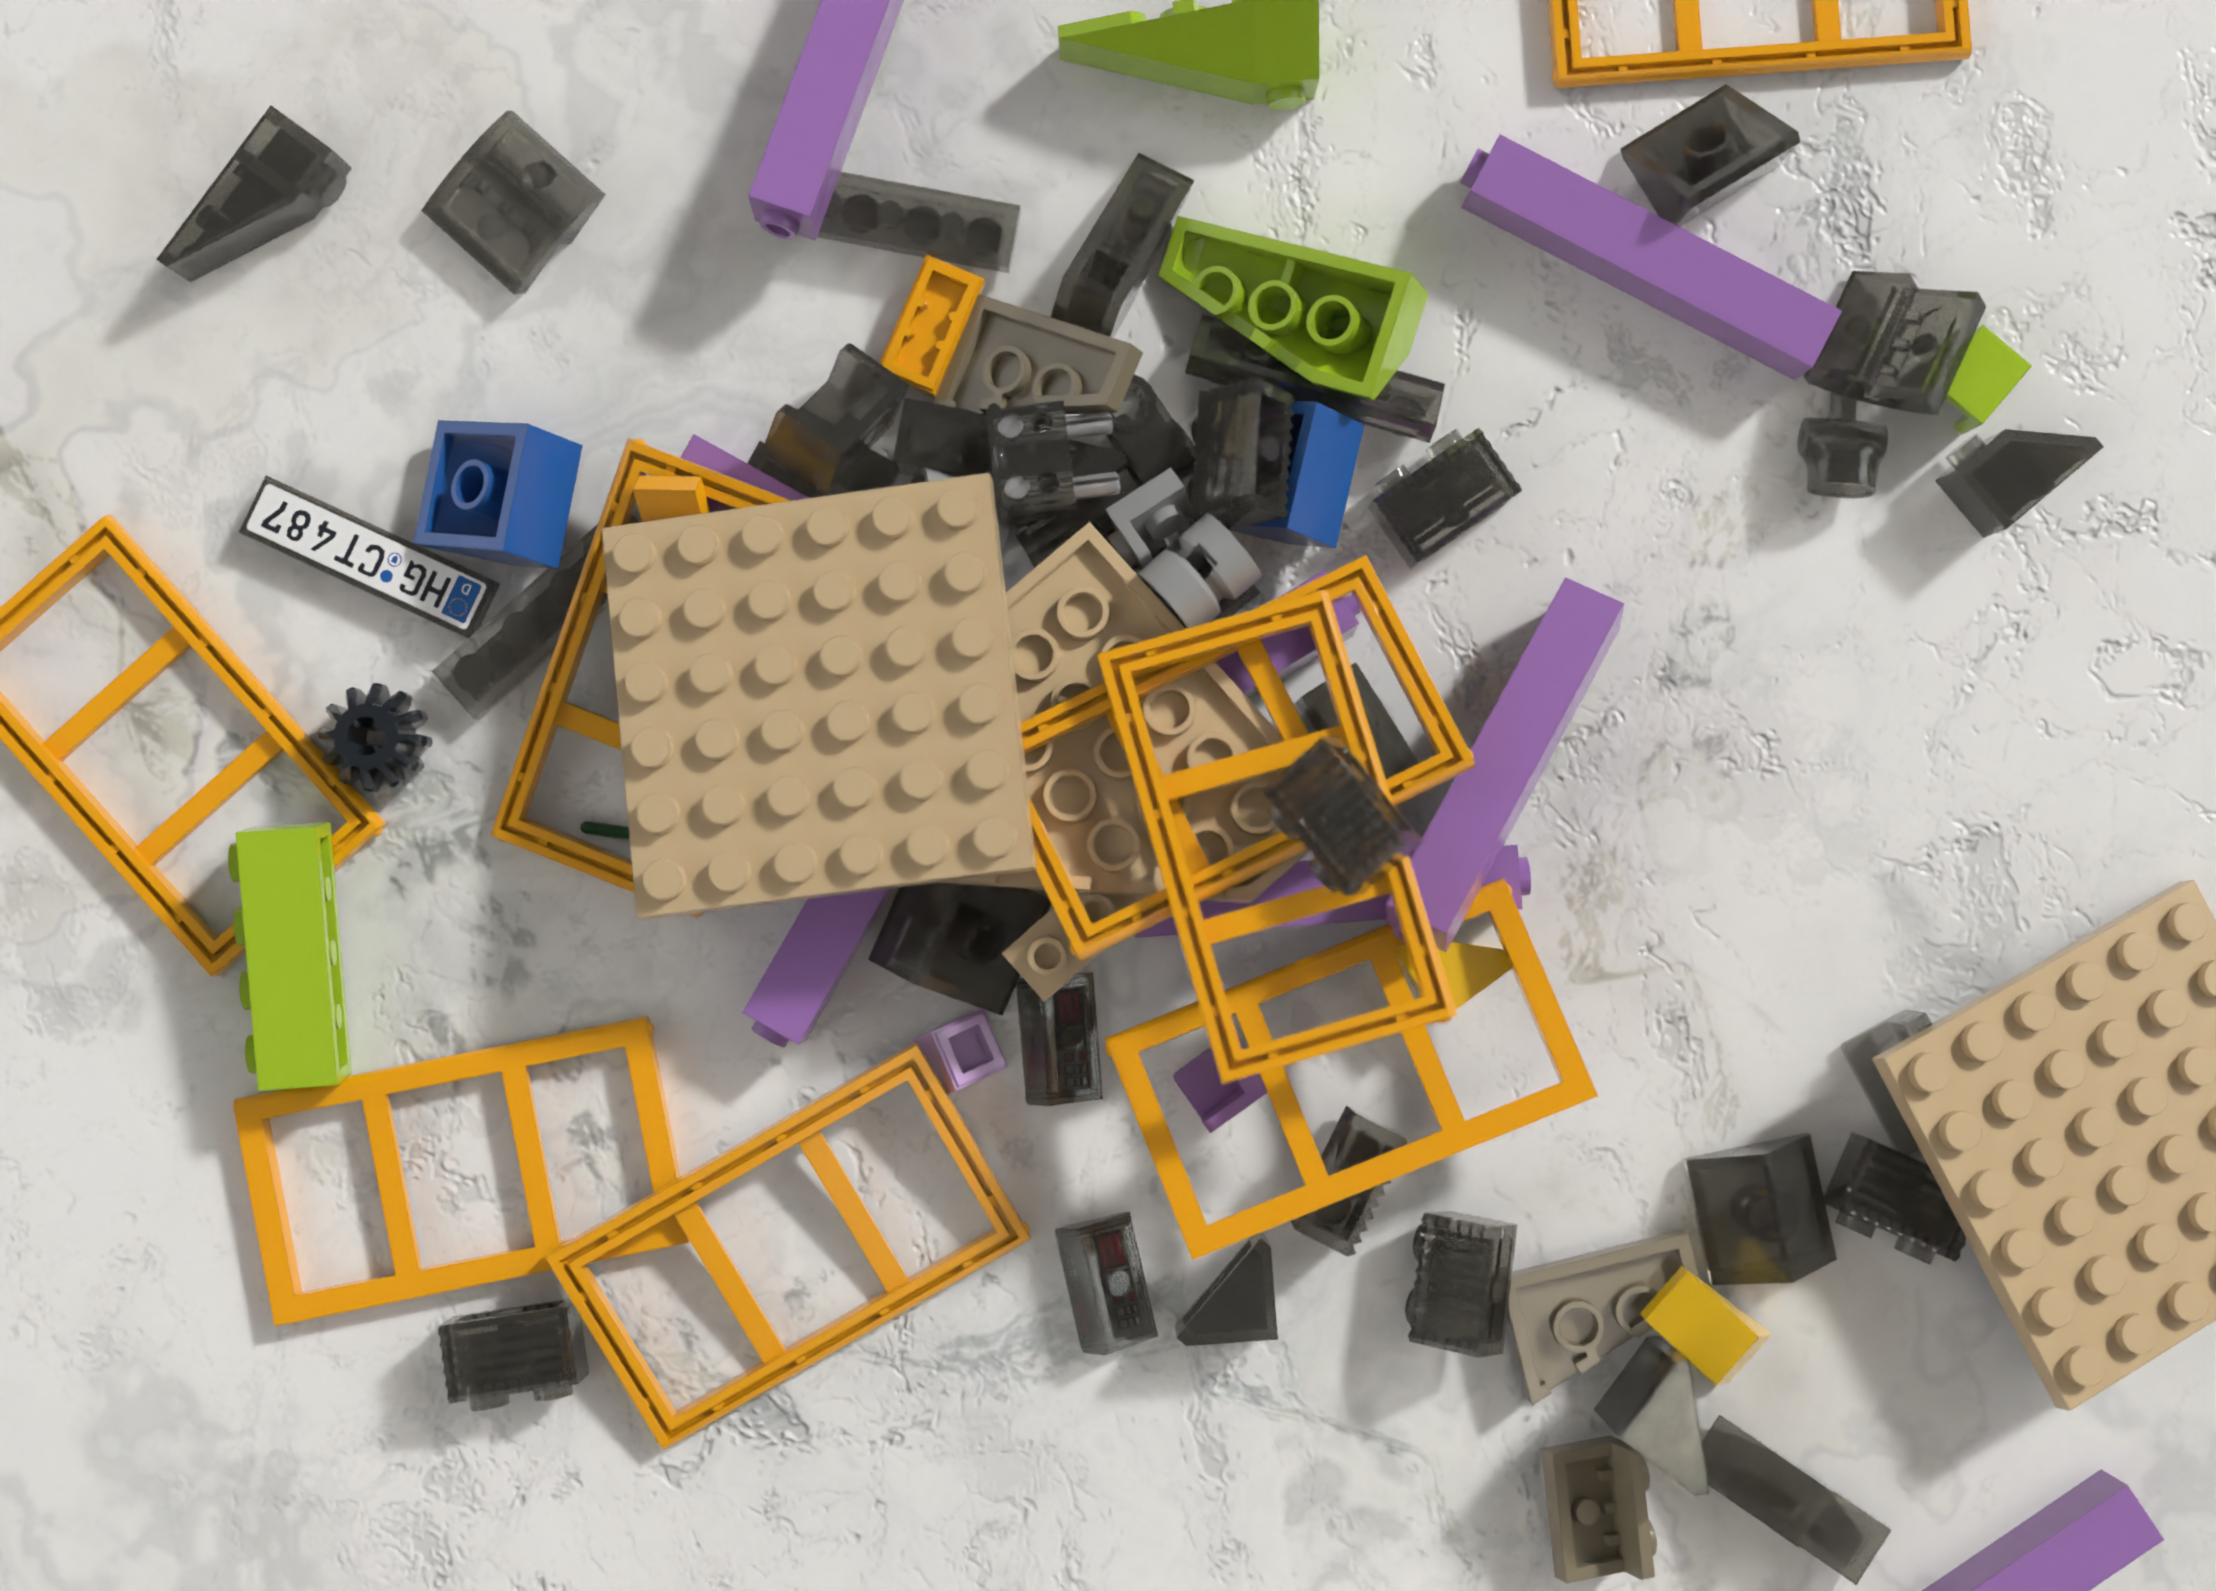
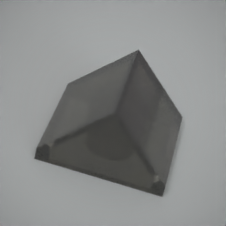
(1707, 154)
(1761, 1212)
(1656, 1412)

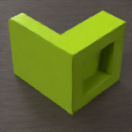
(1984, 379)

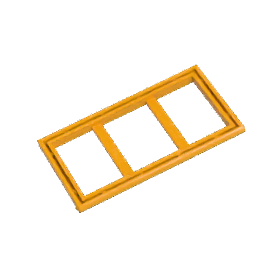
(1694, 62)
(189, 630)
(552, 704)
(1450, 759)
(1157, 790)
(373, 1088)
(1320, 1188)
(681, 1198)

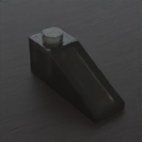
(264, 191)
(1121, 247)

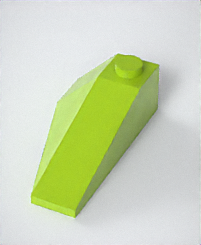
(1228, 50)
(1311, 309)

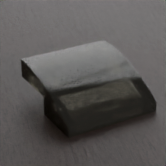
(513, 202)
(1896, 342)

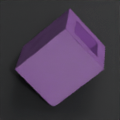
(1212, 1100)

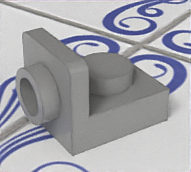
(1147, 514)

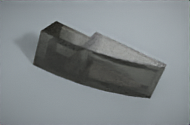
(1791, 1500)

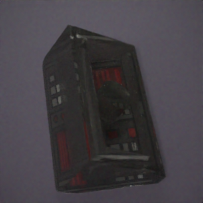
(1060, 1043)
(1106, 1283)

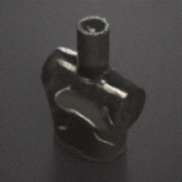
(1841, 451)

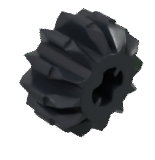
(375, 762)

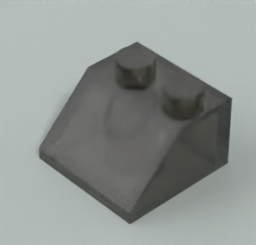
(955, 939)

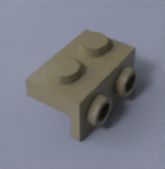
(1598, 1509)

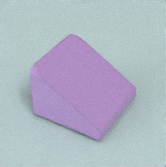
(963, 1051)

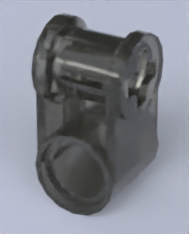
(1153, 439)

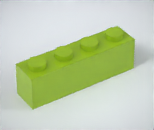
(291, 956)

